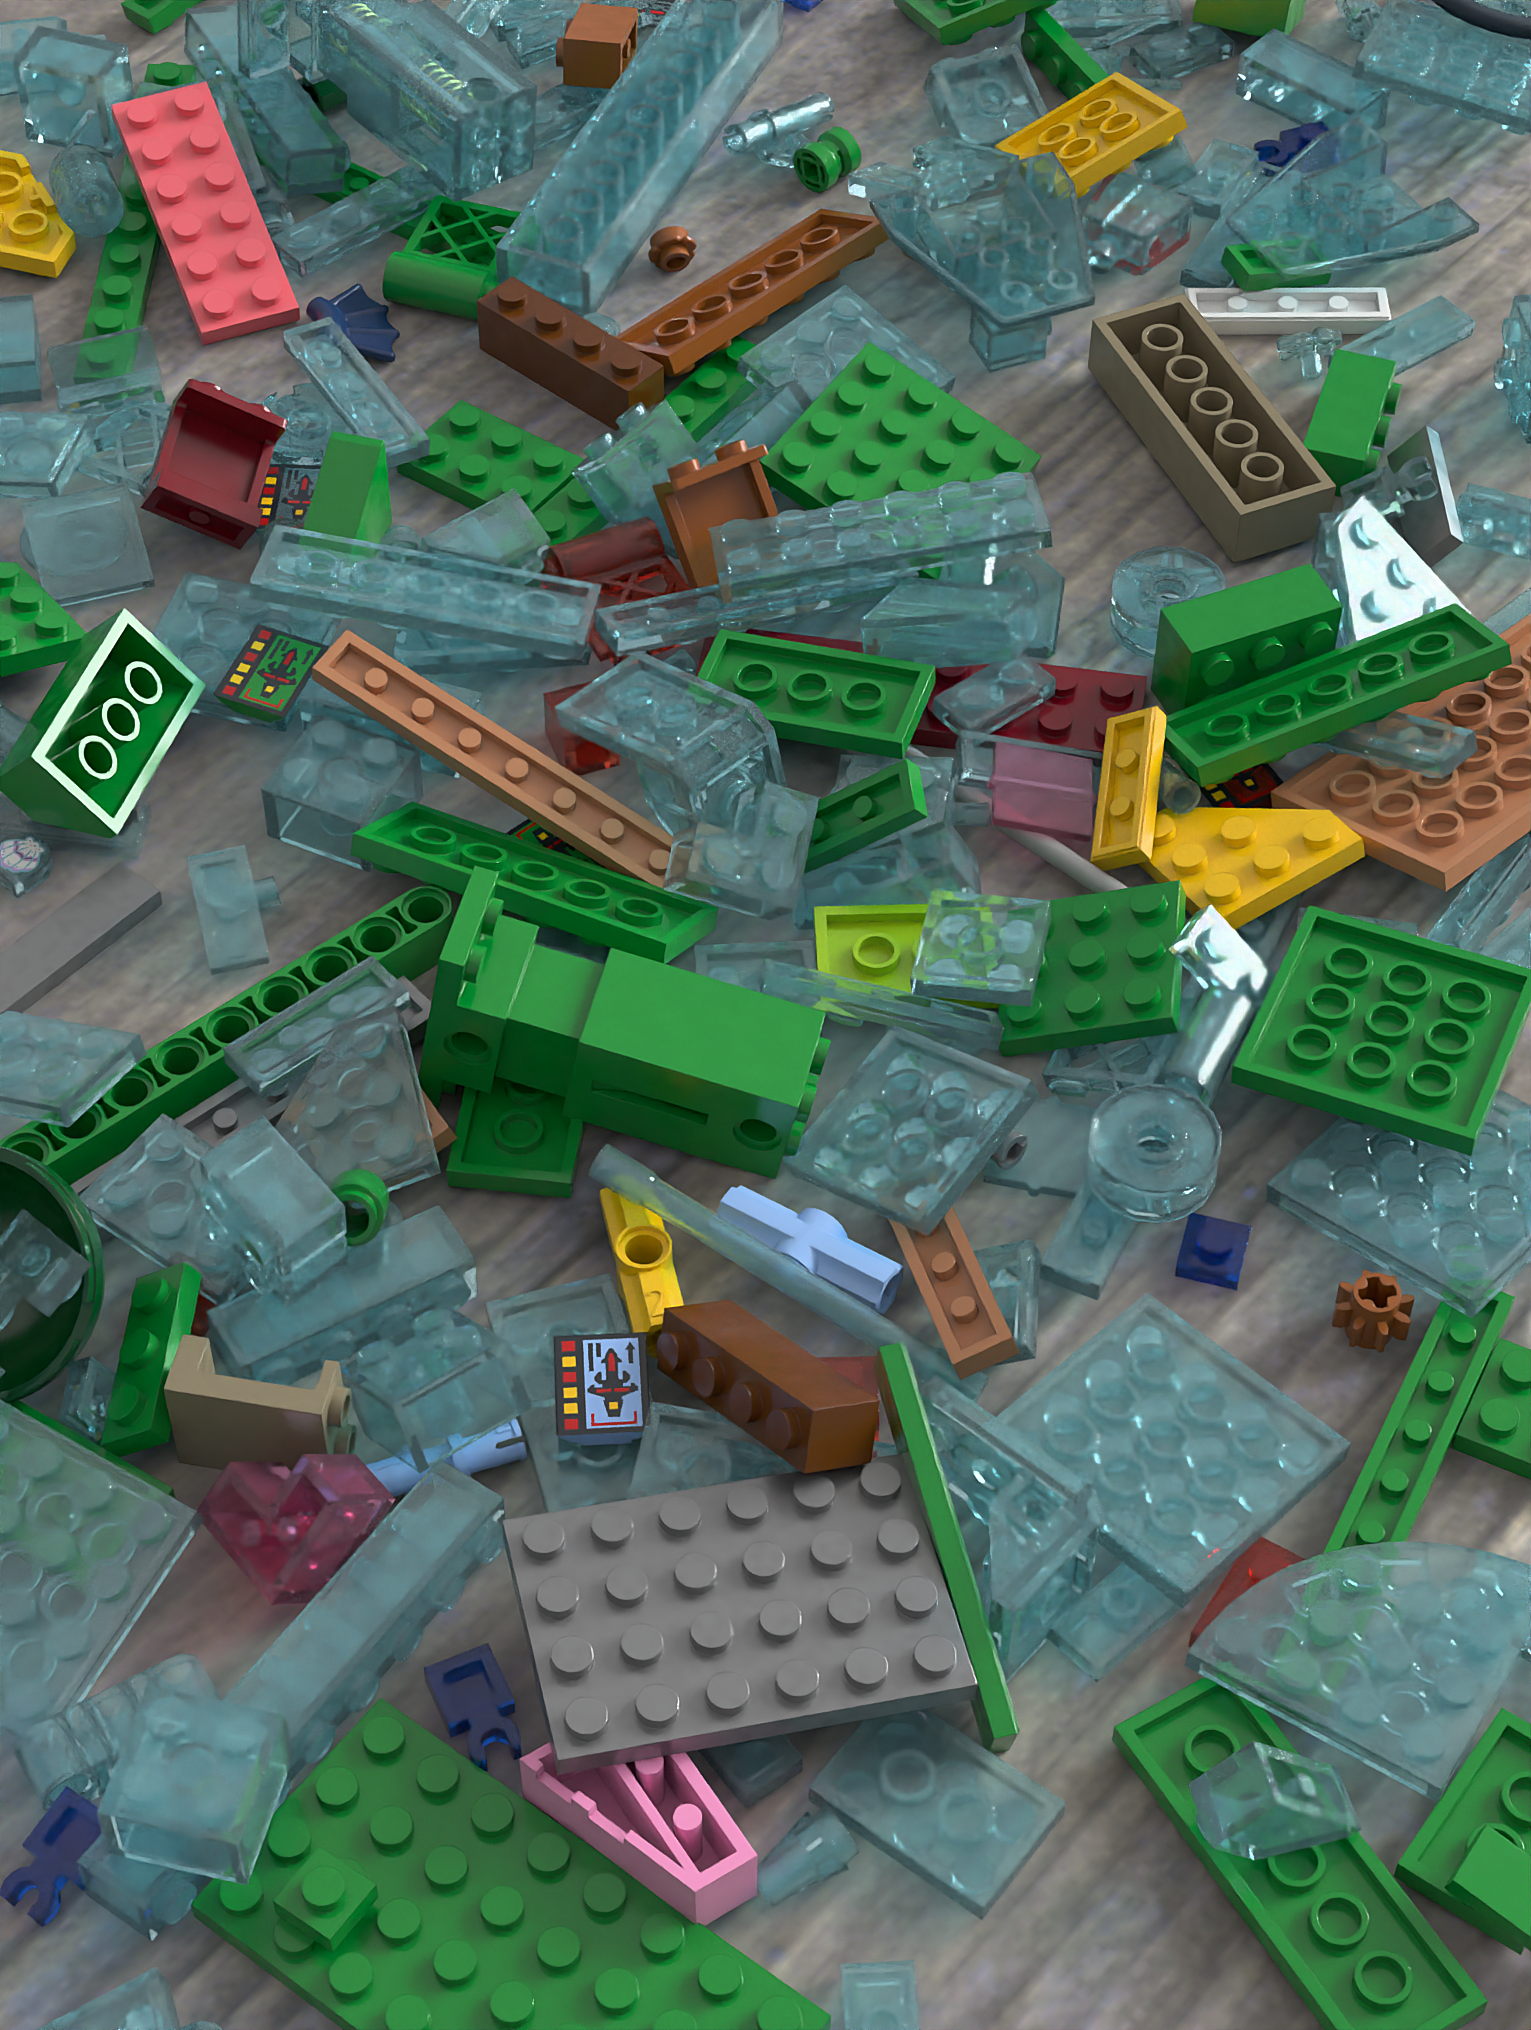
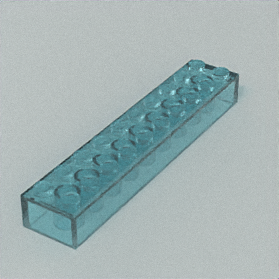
(639, 150)

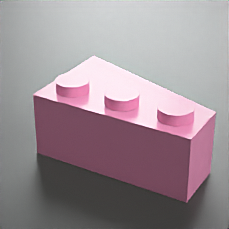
(654, 1824)

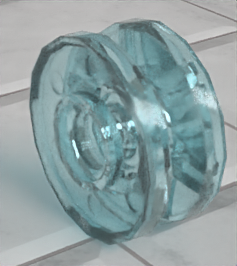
(1152, 582)
(1182, 1160)

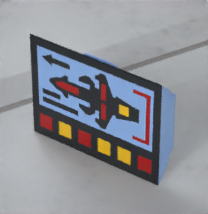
(601, 1387)

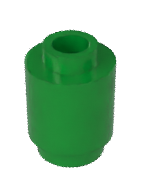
(371, 1192)

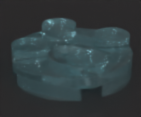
(298, 443)

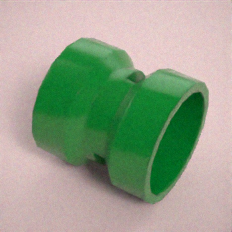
(830, 157)

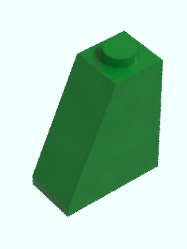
(352, 490)

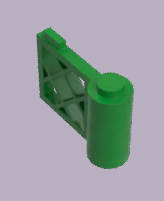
(447, 279)

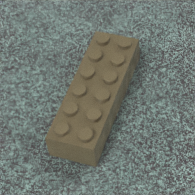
(1210, 427)

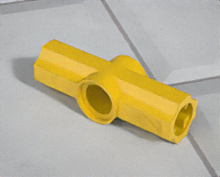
(642, 1264)

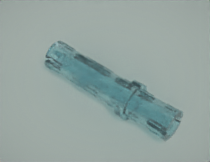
(767, 128)

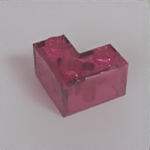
(296, 1524)

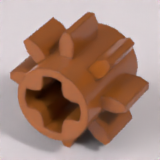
(1373, 1310)

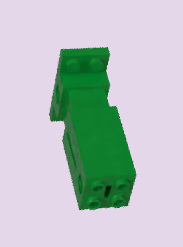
(621, 1040)

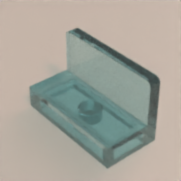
(107, 373)

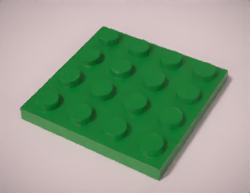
(887, 433)
(1387, 1029)

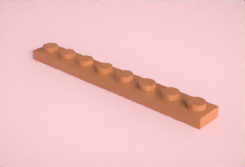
(494, 759)

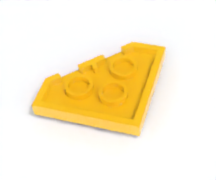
(30, 227)
(1248, 856)

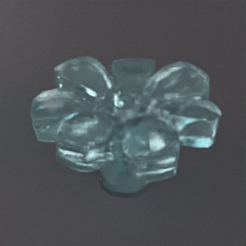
(1309, 349)

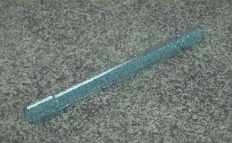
(646, 1189)

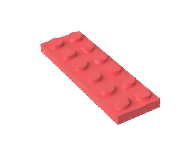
(205, 213)

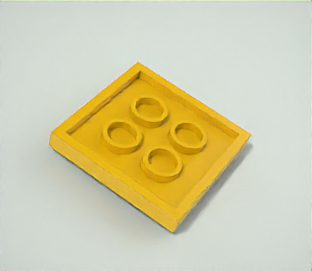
(1100, 130)

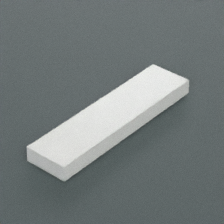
(1291, 310)

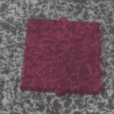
(1042, 792)

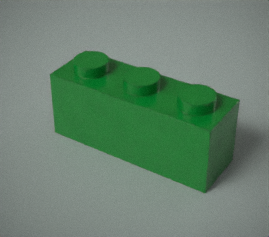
(1352, 416)

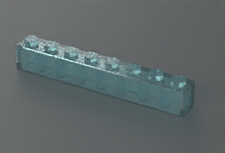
(334, 1658)

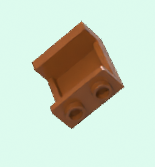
(710, 497)

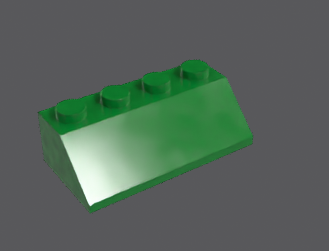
(100, 730)

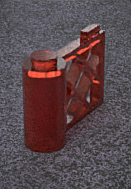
(617, 561)

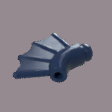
(360, 320)

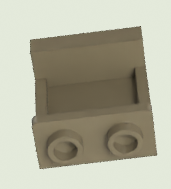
(249, 1420)

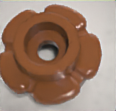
(671, 248)

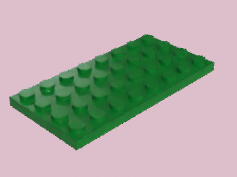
(479, 1910)

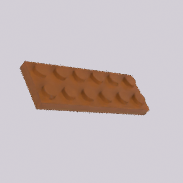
(754, 288)

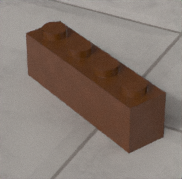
(566, 353)
(768, 1385)

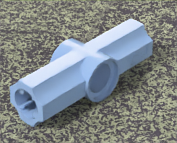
(816, 1244)

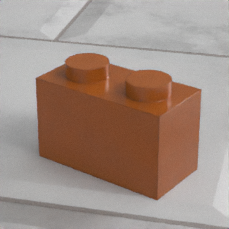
(597, 45)

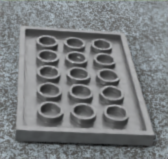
(734, 1613)

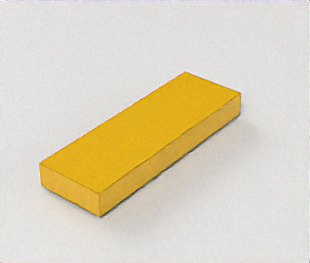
(1128, 789)

